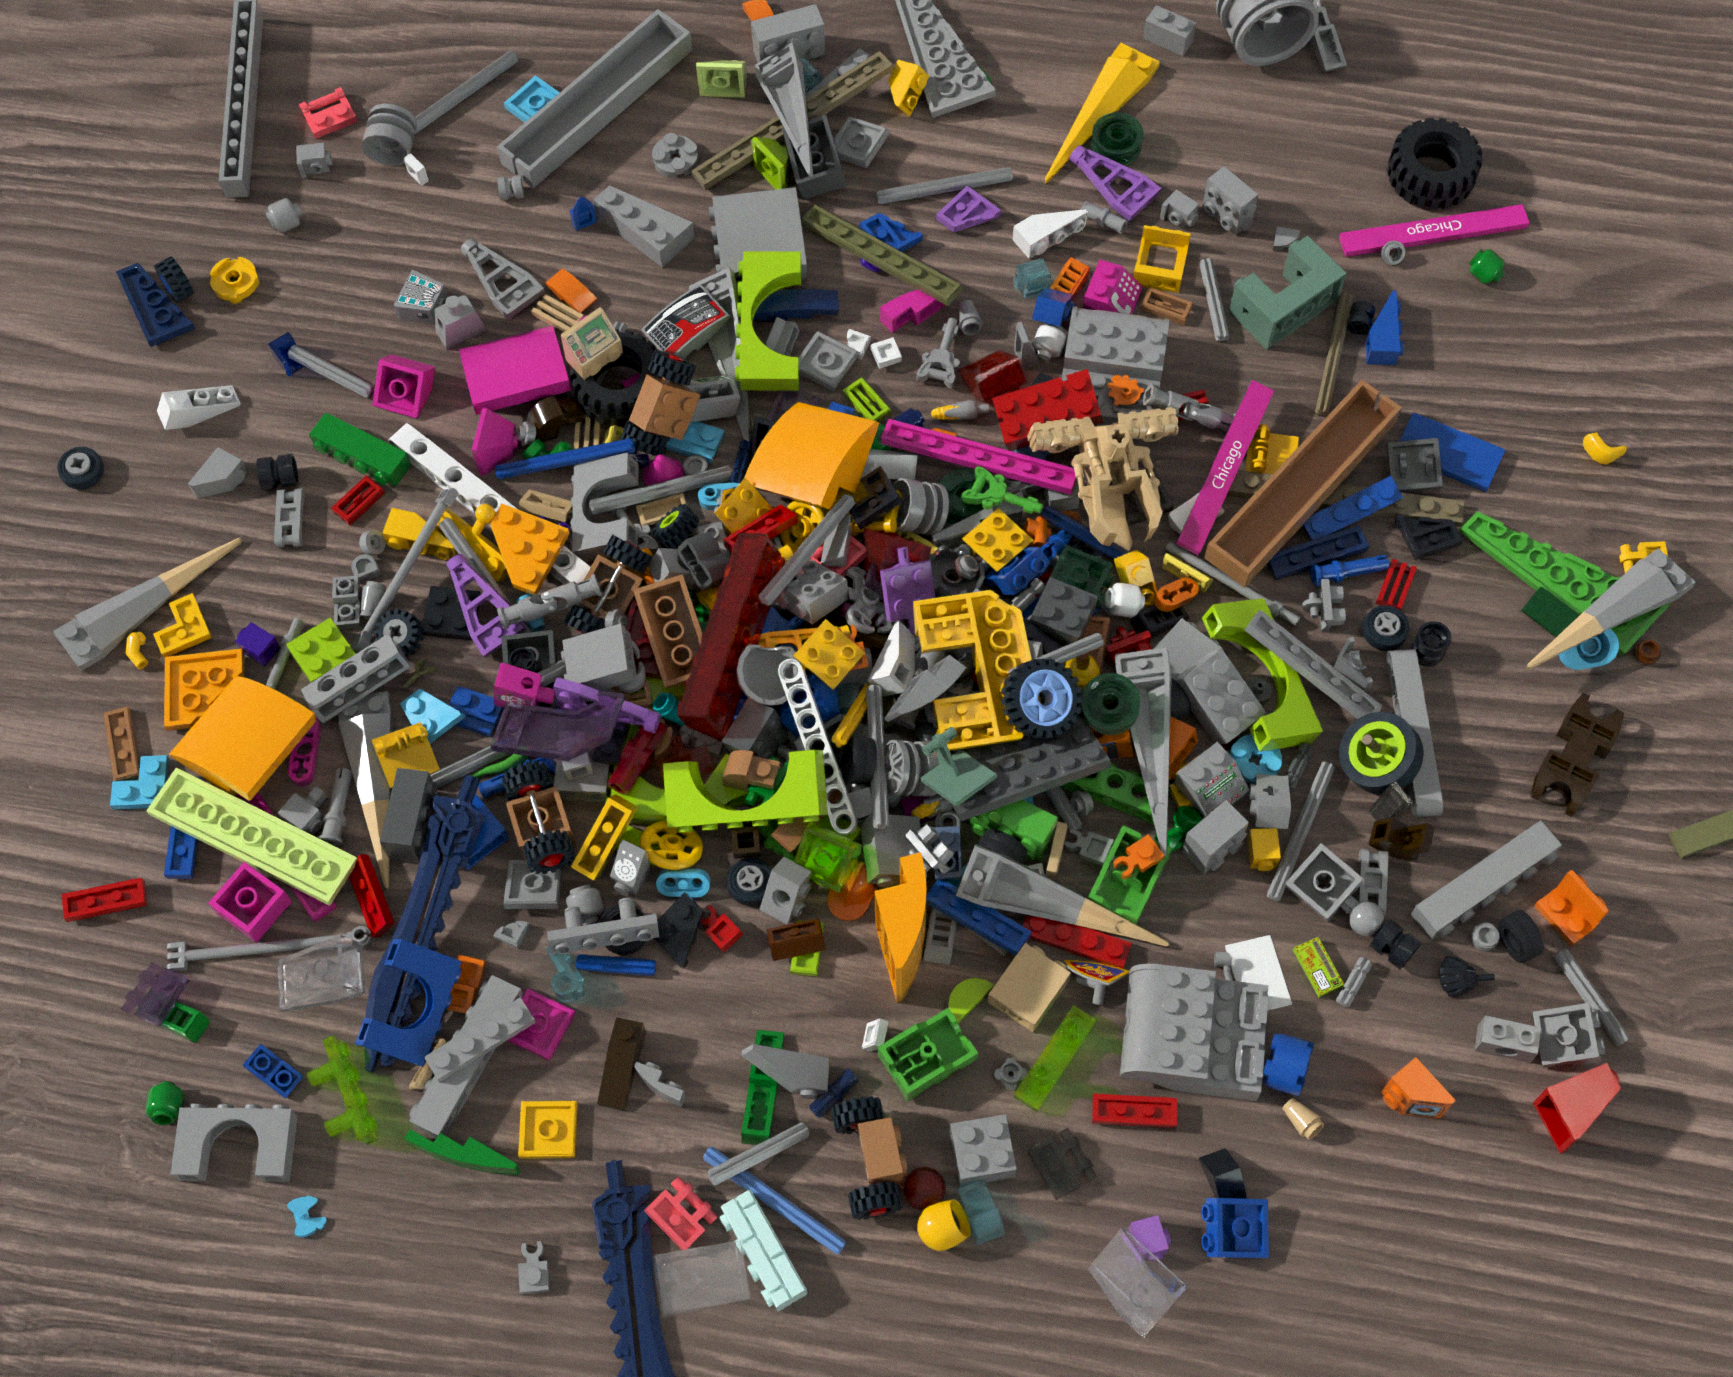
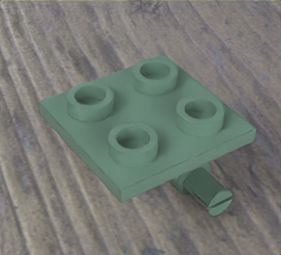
(956, 775)

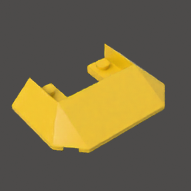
(996, 644)

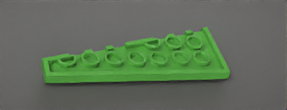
(1561, 574)

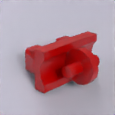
(1126, 642)

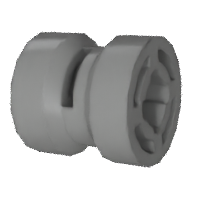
(505, 188)

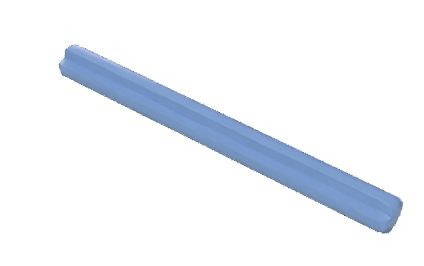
(780, 1204)

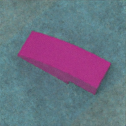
(909, 306)

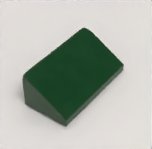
(1549, 612)

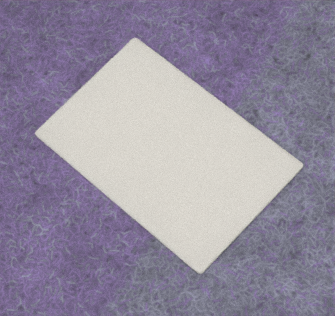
(1257, 963)

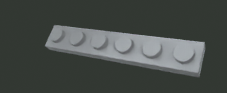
(1311, 666)

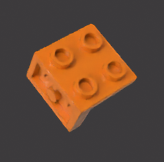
(1572, 908)

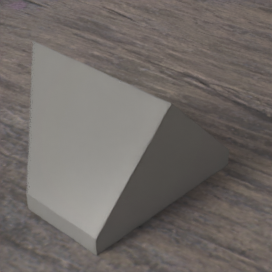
(1350, 666)

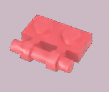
(673, 1217)

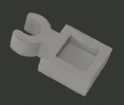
(1093, 848)
(534, 1273)

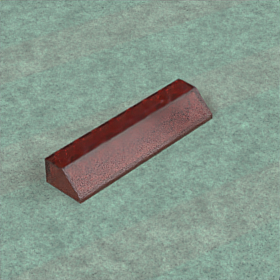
(733, 624)

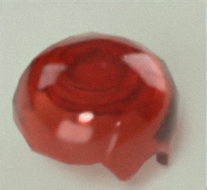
(924, 1187)

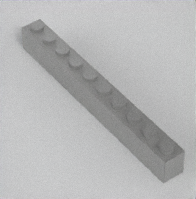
(241, 99)

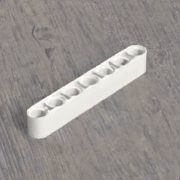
(816, 733)

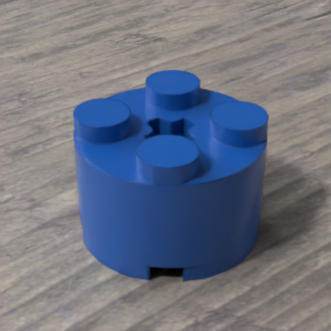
(1289, 1064)

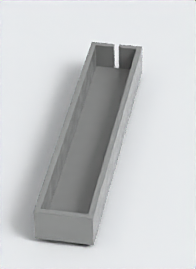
(595, 98)

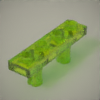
(1055, 1058)
(354, 1098)

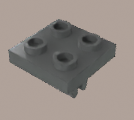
(1415, 464)

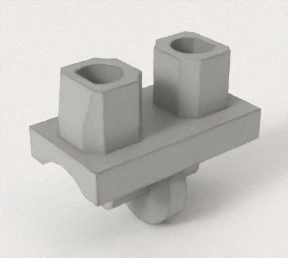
(1326, 595)
(937, 856)

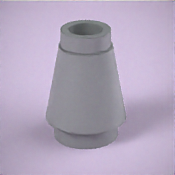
(969, 319)
(371, 596)

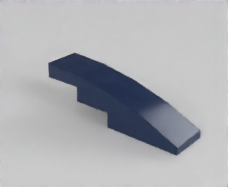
(797, 304)

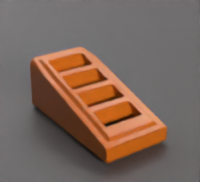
(1074, 270)

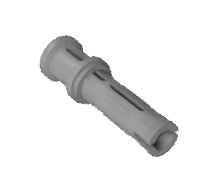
(334, 819)

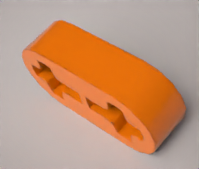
(1178, 599)

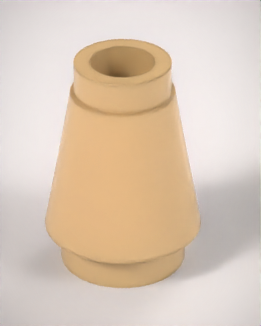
(1303, 1119)

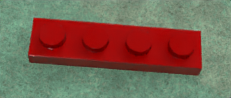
(1079, 940)

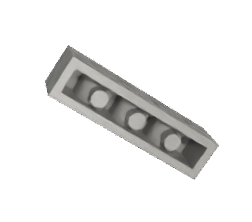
(355, 678)

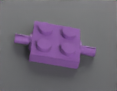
(906, 584)

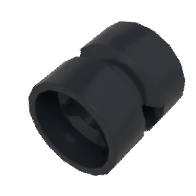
(278, 471)
(1431, 643)
(1395, 944)

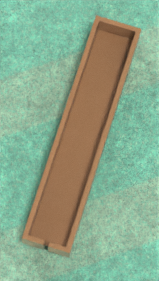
(1302, 483)

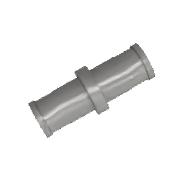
(1105, 217)

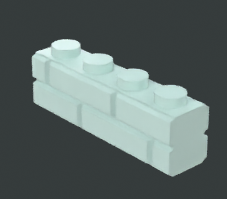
(764, 1251)

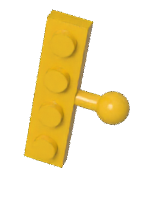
(484, 548)

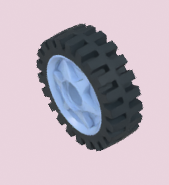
(1060, 695)

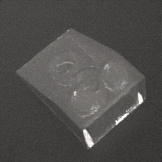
(321, 975)
(700, 1278)
(1136, 1282)

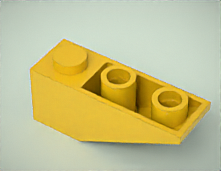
(404, 528)

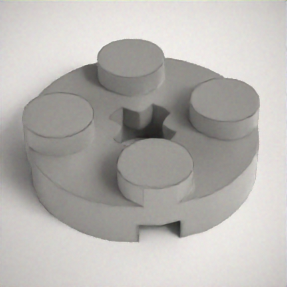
(671, 145)

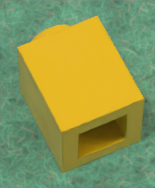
(1263, 848)

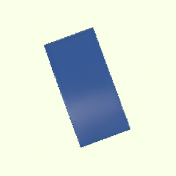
(272, 1071)

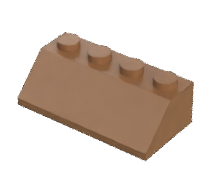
(670, 628)

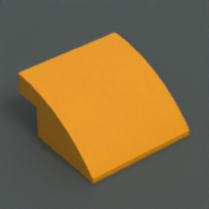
(812, 455)
(243, 737)
(902, 923)

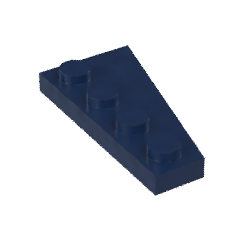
(153, 308)

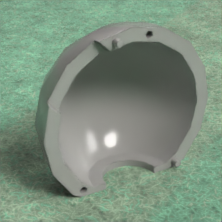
(759, 673)

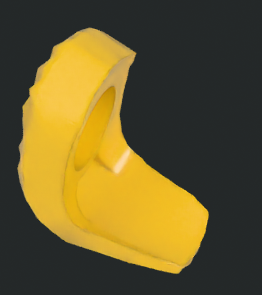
(1600, 451)

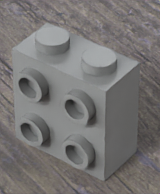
(1230, 201)
(814, 592)

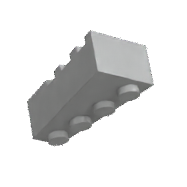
(644, 225)

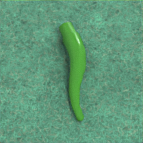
(501, 767)

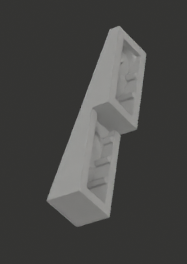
(953, 535)

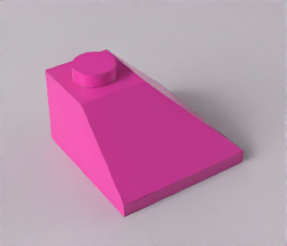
(493, 441)

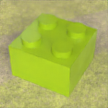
(320, 650)

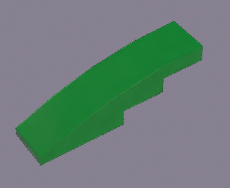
(470, 1156)

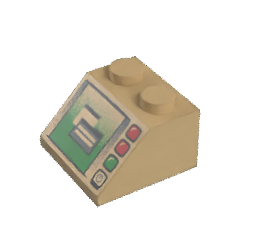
(591, 344)

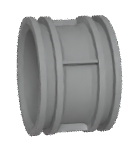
(1267, 29)

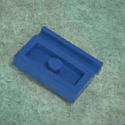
(479, 710)

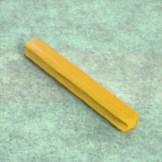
(851, 719)

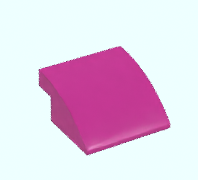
(514, 369)

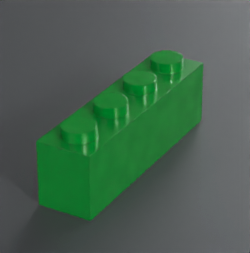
(360, 450)

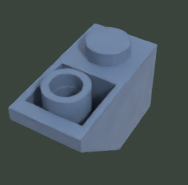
(951, 837)

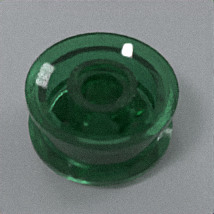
(1117, 137)
(955, 484)
(1115, 720)

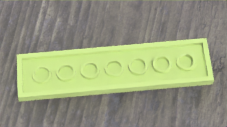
(252, 836)

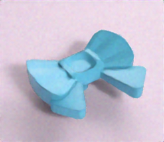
(305, 1225)

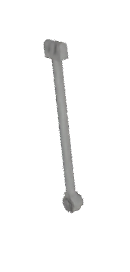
(443, 501)
(185, 955)

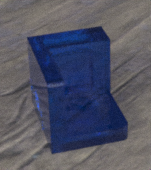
(280, 349)

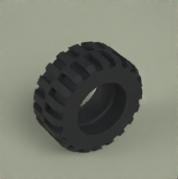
(1437, 140)
(615, 405)

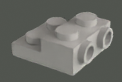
(1569, 1036)

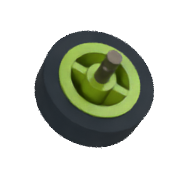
(1381, 751)

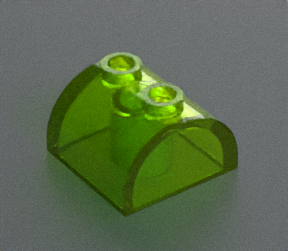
(827, 856)

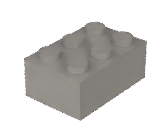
(799, 26)
(1219, 697)

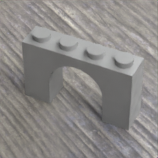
(593, 481)
(202, 1125)

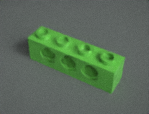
(1116, 798)

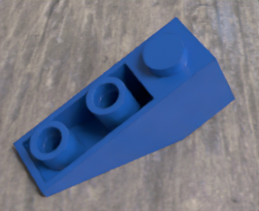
(1383, 341)

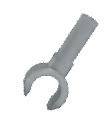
(1223, 959)

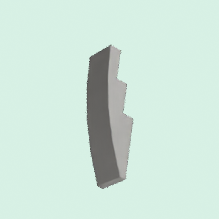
(1326, 42)

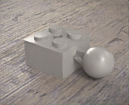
(1364, 917)

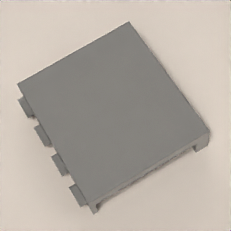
(756, 223)

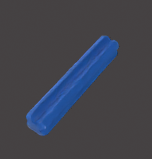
(616, 965)

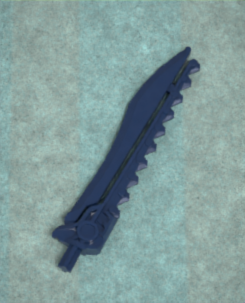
(457, 840)
(615, 1233)

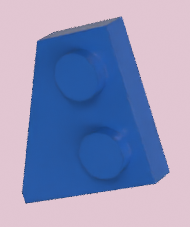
(890, 232)

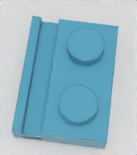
(698, 440)

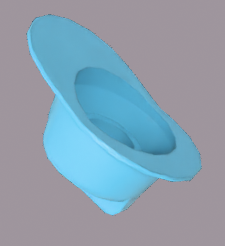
(1592, 652)

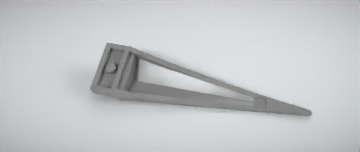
(784, 85)
(724, 341)
(1151, 731)

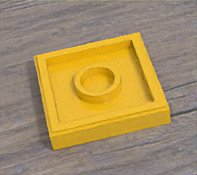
(548, 1129)

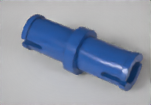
(1056, 544)

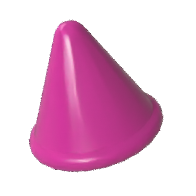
(662, 469)

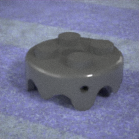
(944, 564)

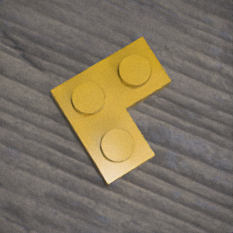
(188, 631)

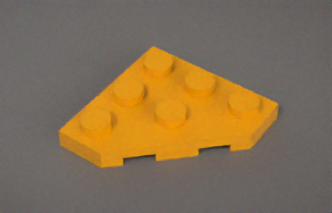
(527, 546)
(195, 683)

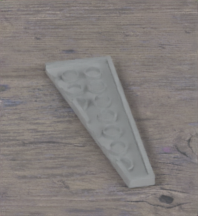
(936, 48)

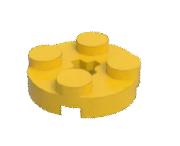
(237, 290)

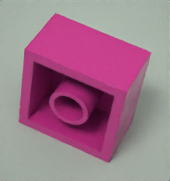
(250, 902)

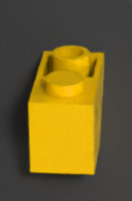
(907, 85)
(1136, 570)

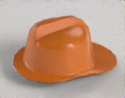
(854, 897)

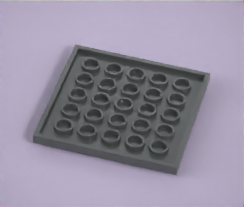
(1026, 764)

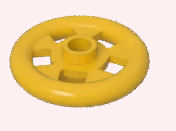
(804, 526)
(671, 847)

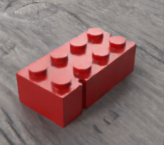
(1044, 403)

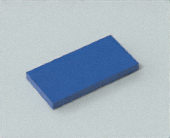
(1461, 454)

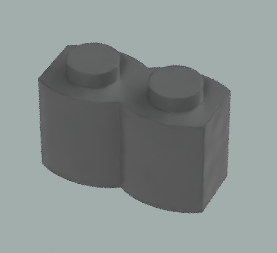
(704, 560)

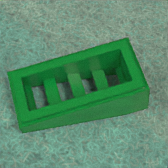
(193, 1025)

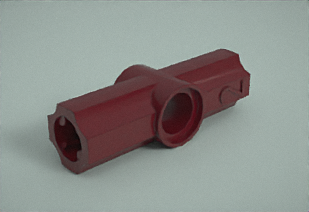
(635, 759)

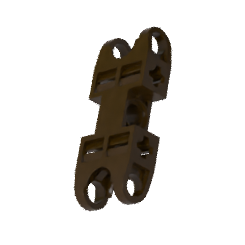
(1569, 770)

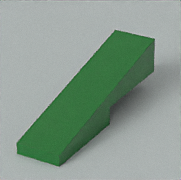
(761, 1095)

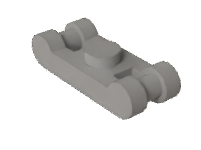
(289, 517)
(1374, 879)

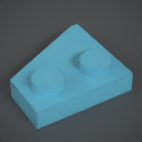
(431, 712)

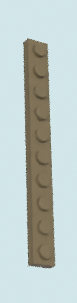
(817, 105)
(1411, 506)

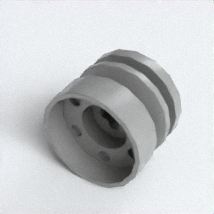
(389, 134)
(923, 506)
(906, 766)

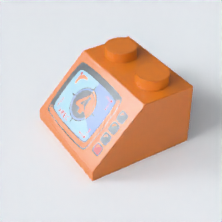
(1417, 1092)

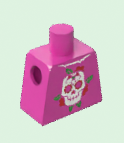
(520, 687)

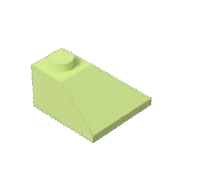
(722, 78)

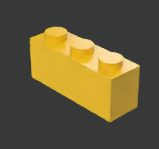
(604, 837)

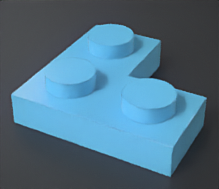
(141, 792)

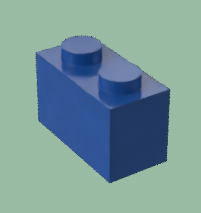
(1053, 307)

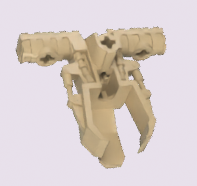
(1111, 466)

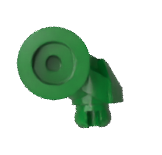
(538, 449)
(1185, 820)

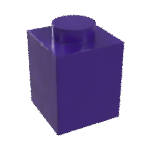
(257, 644)

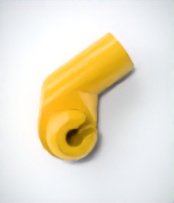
(133, 652)

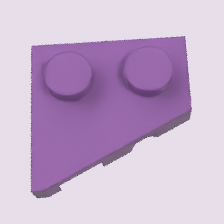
(967, 210)

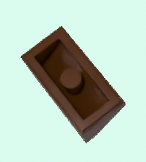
(796, 939)

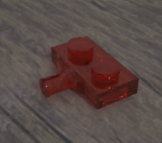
(698, 754)

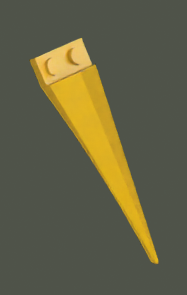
(1118, 82)

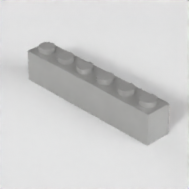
(1486, 880)
(445, 1099)

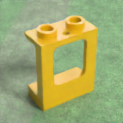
(1157, 277)

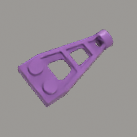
(1134, 199)
(488, 636)
(572, 697)

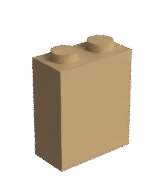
(1029, 987)

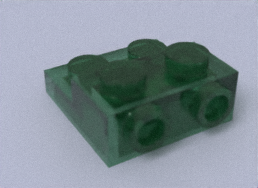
(1083, 572)

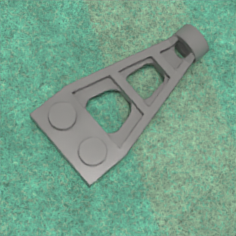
(517, 296)

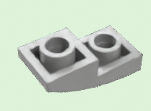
(346, 602)
(653, 1079)

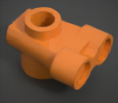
(1038, 531)

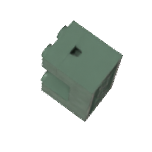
(1314, 287)

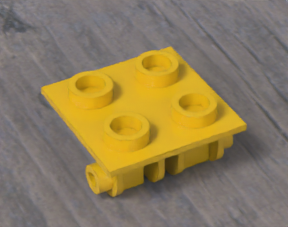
(1269, 450)
(742, 507)
(997, 540)
(829, 654)
(405, 749)

